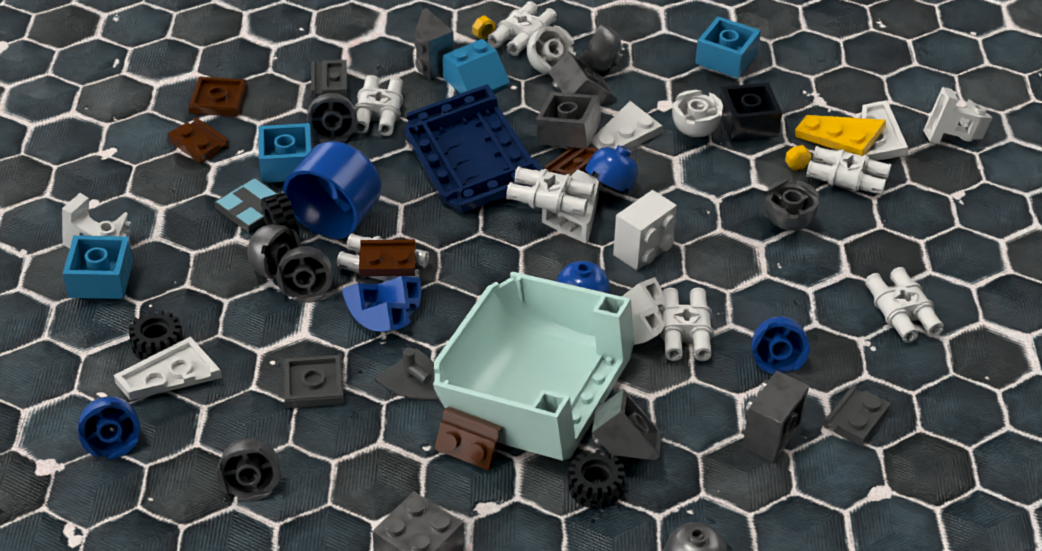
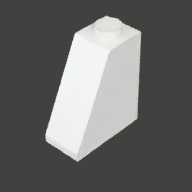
(575, 224)

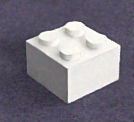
(644, 230)

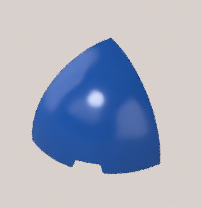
(384, 304)

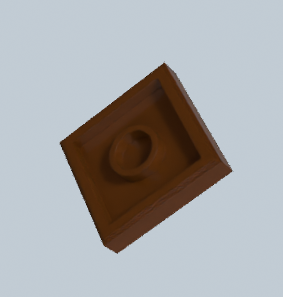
(218, 96)

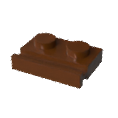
(198, 140)
(571, 161)
(387, 257)
(468, 438)

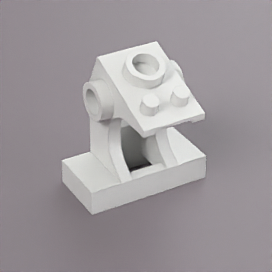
(947, 115)
(78, 222)

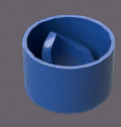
(333, 189)

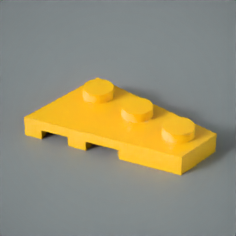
(840, 133)

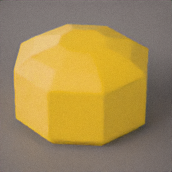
(483, 27)
(798, 157)

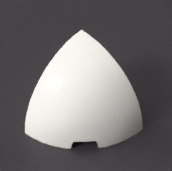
(647, 308)

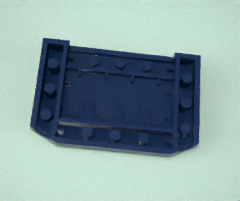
(467, 148)

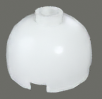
(548, 47)
(697, 113)

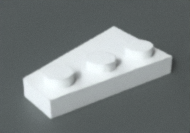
(627, 128)
(891, 141)
(168, 370)

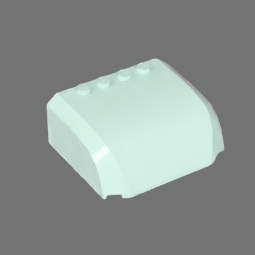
(537, 361)

